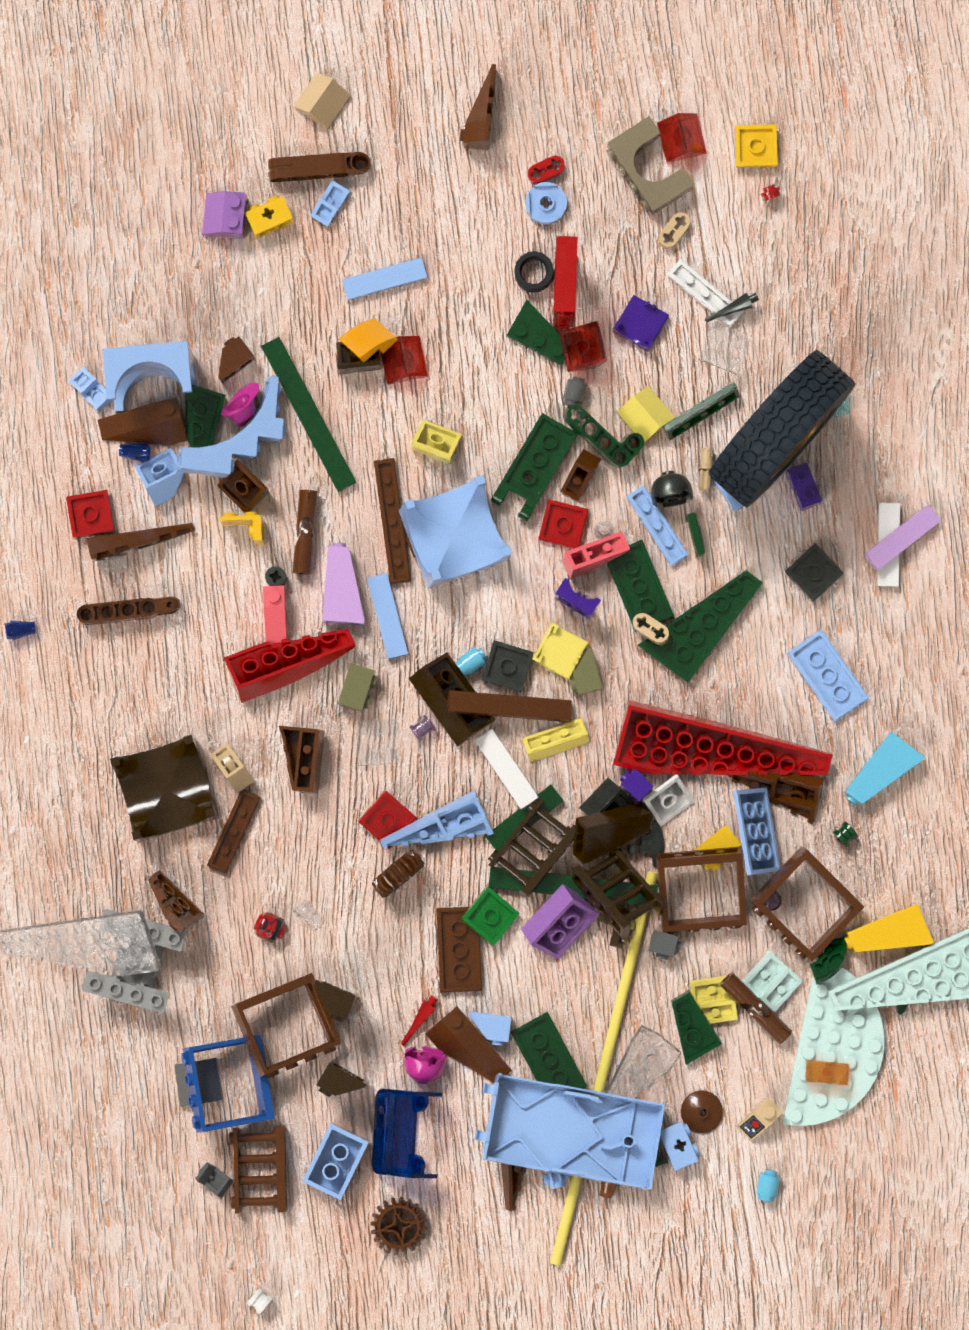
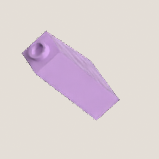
(341, 592)

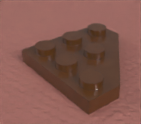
(174, 903)

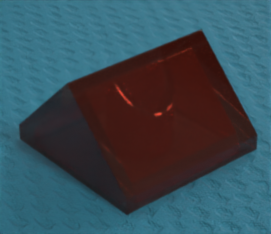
(681, 137)
(583, 347)
(404, 360)

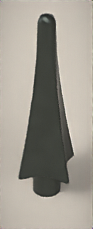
(742, 303)

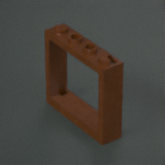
(701, 857)
(777, 880)
(323, 1016)

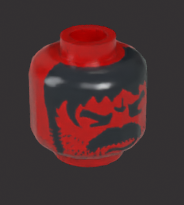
(269, 927)

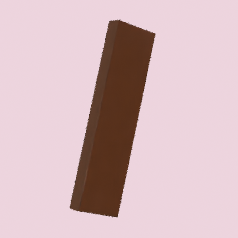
(233, 831)

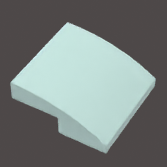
(772, 981)

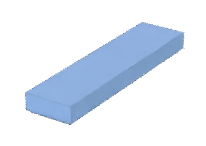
(384, 279)
(657, 526)
(387, 616)

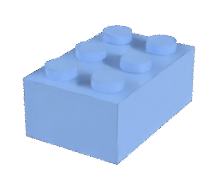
(335, 1161)

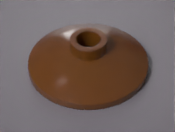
(691, 1106)

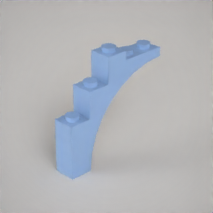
(217, 459)

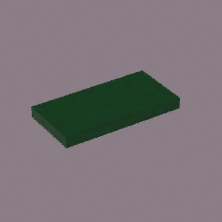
(639, 585)
(547, 1053)

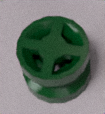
(845, 834)

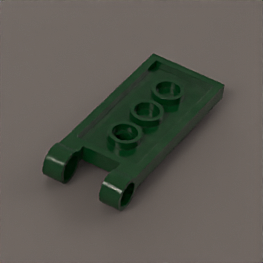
(539, 457)

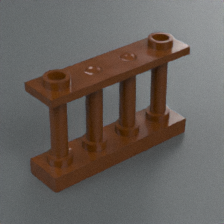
(277, 1179)

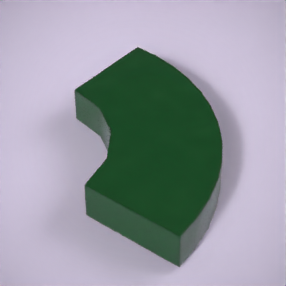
(830, 961)

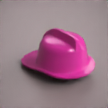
(242, 405)

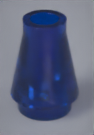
(136, 451)
(19, 629)

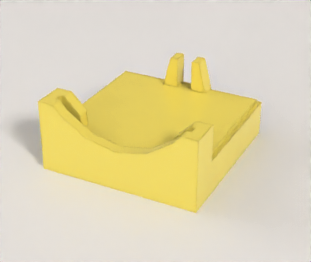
(560, 651)

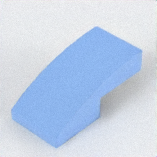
(330, 203)
(90, 389)

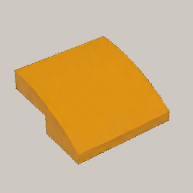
(367, 339)

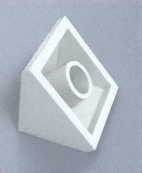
(668, 800)

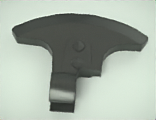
(650, 844)

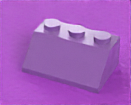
(559, 922)

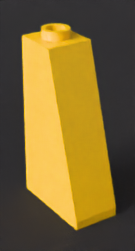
(895, 930)

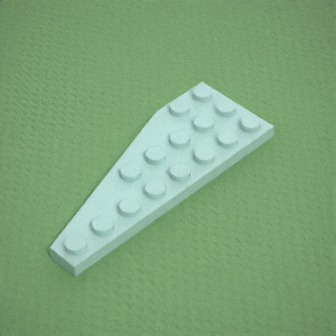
(922, 977)

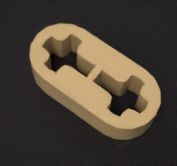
(670, 227)
(653, 624)

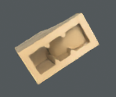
(232, 767)

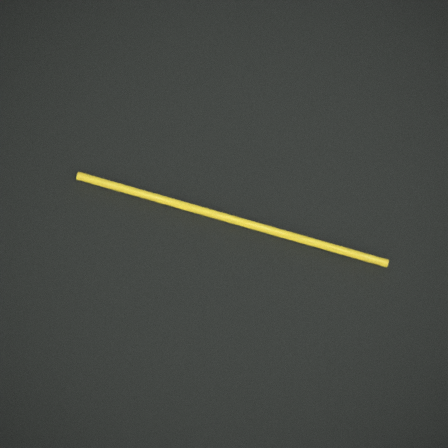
(604, 1068)

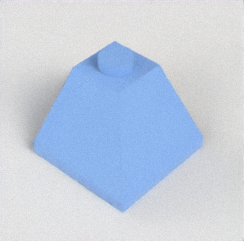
(160, 476)

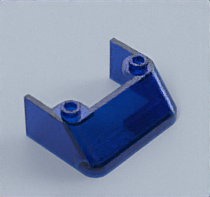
(396, 1132)

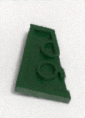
(536, 334)
(203, 415)

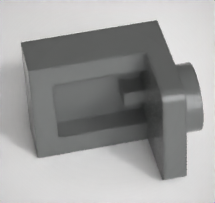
(214, 1179)

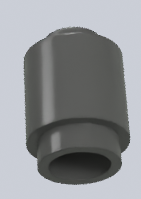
(574, 391)

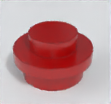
(770, 192)

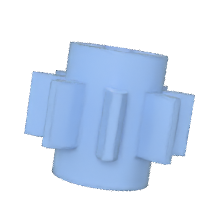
(555, 1180)

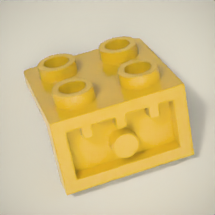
(255, 523)

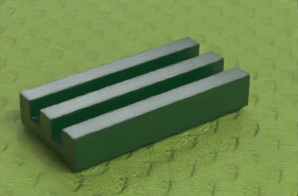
(695, 534)

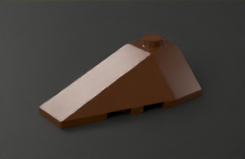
(152, 423)

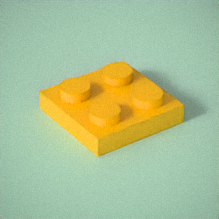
(756, 146)

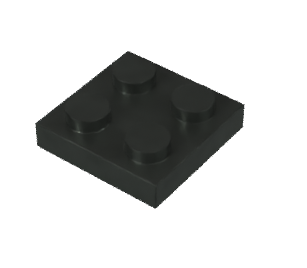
(814, 572)
(507, 666)

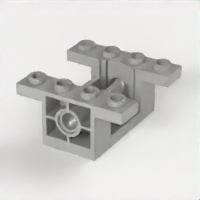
(138, 988)

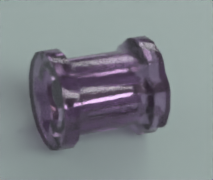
(422, 727)

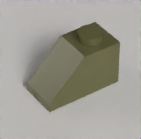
(586, 675)

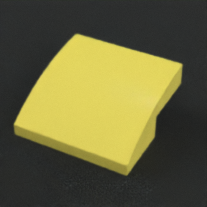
(713, 999)

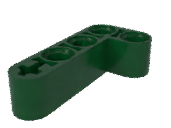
(599, 433)

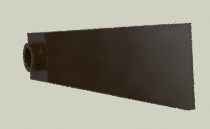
(608, 830)

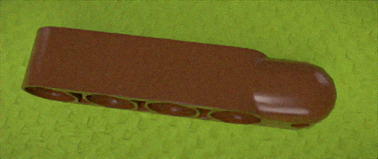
(317, 166)
(161, 608)

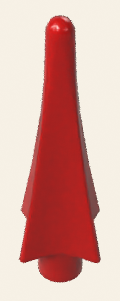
(424, 1012)

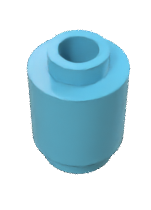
(471, 661)
(768, 1185)

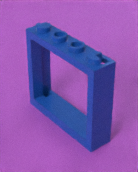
(191, 1079)

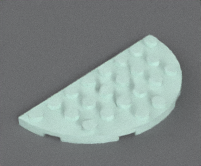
(836, 1037)

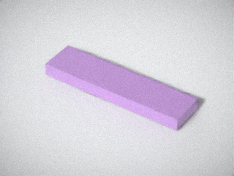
(902, 537)

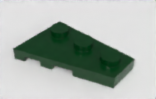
(694, 1028)

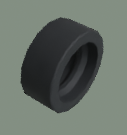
(534, 255)

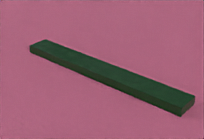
(308, 414)
(503, 880)

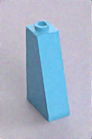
(884, 766)

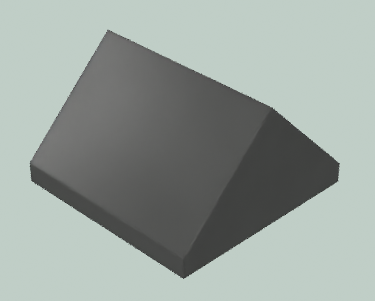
(208, 1081)

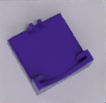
(640, 323)
(583, 606)

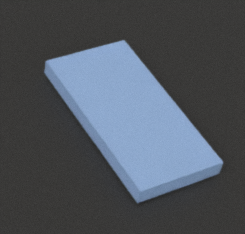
(827, 675)

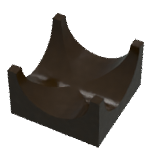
(165, 789)

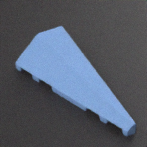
(454, 820)

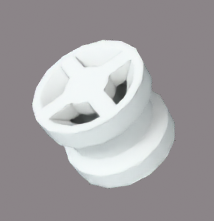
(259, 1301)

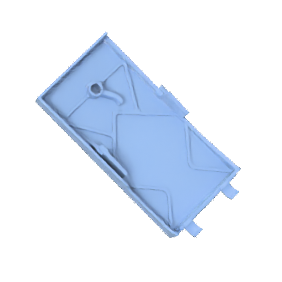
(572, 1131)

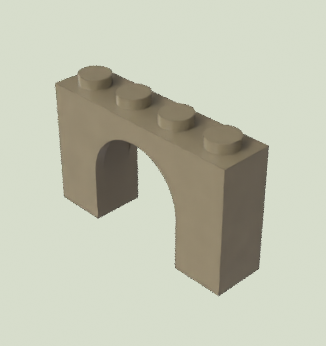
(653, 194)

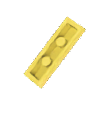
(556, 740)

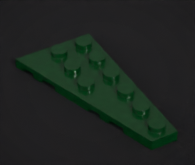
(701, 627)

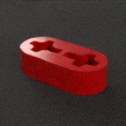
(548, 174)

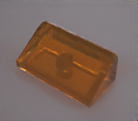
(826, 1072)

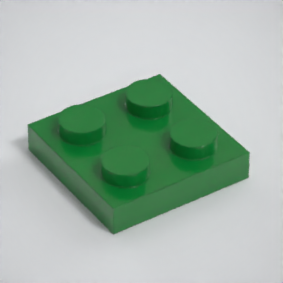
(490, 916)

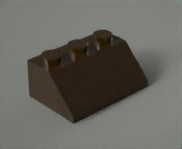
(336, 1000)
(339, 1080)

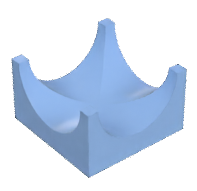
(133, 363)
(453, 533)

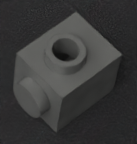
(664, 944)

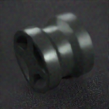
(277, 579)

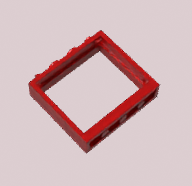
(565, 282)

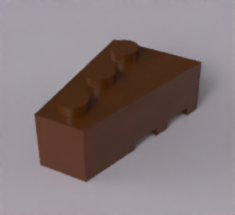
(303, 756)

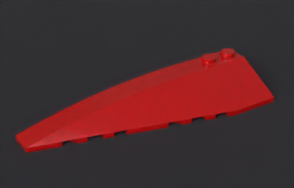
(679, 744)

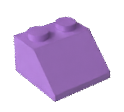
(225, 214)

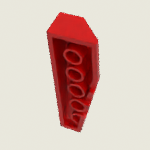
(282, 663)

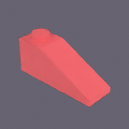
(594, 554)
(275, 613)

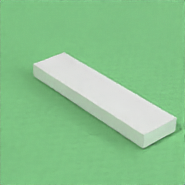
(702, 291)
(887, 522)
(506, 769)

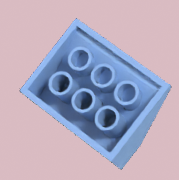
(756, 831)

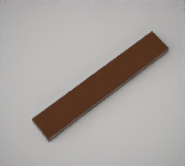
(391, 521)
(509, 706)

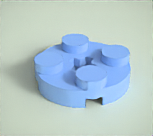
(553, 212)

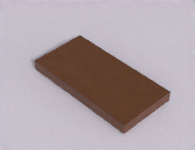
(458, 952)

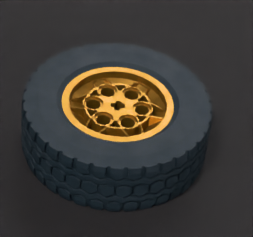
(781, 428)

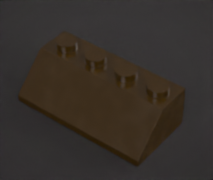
(433, 684)

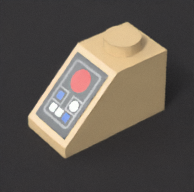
(759, 1118)

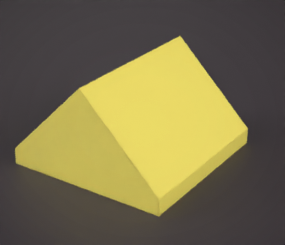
(645, 414)
(436, 441)

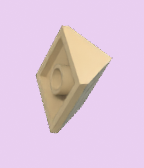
(322, 100)

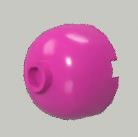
(424, 1064)

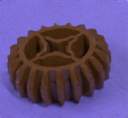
(398, 873)
(402, 1242)

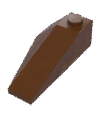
(478, 124)
(464, 1043)

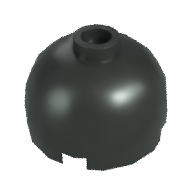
(671, 489)

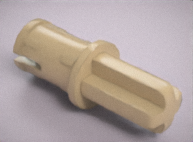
(705, 464)

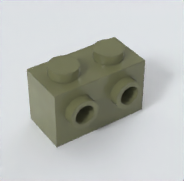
(357, 687)

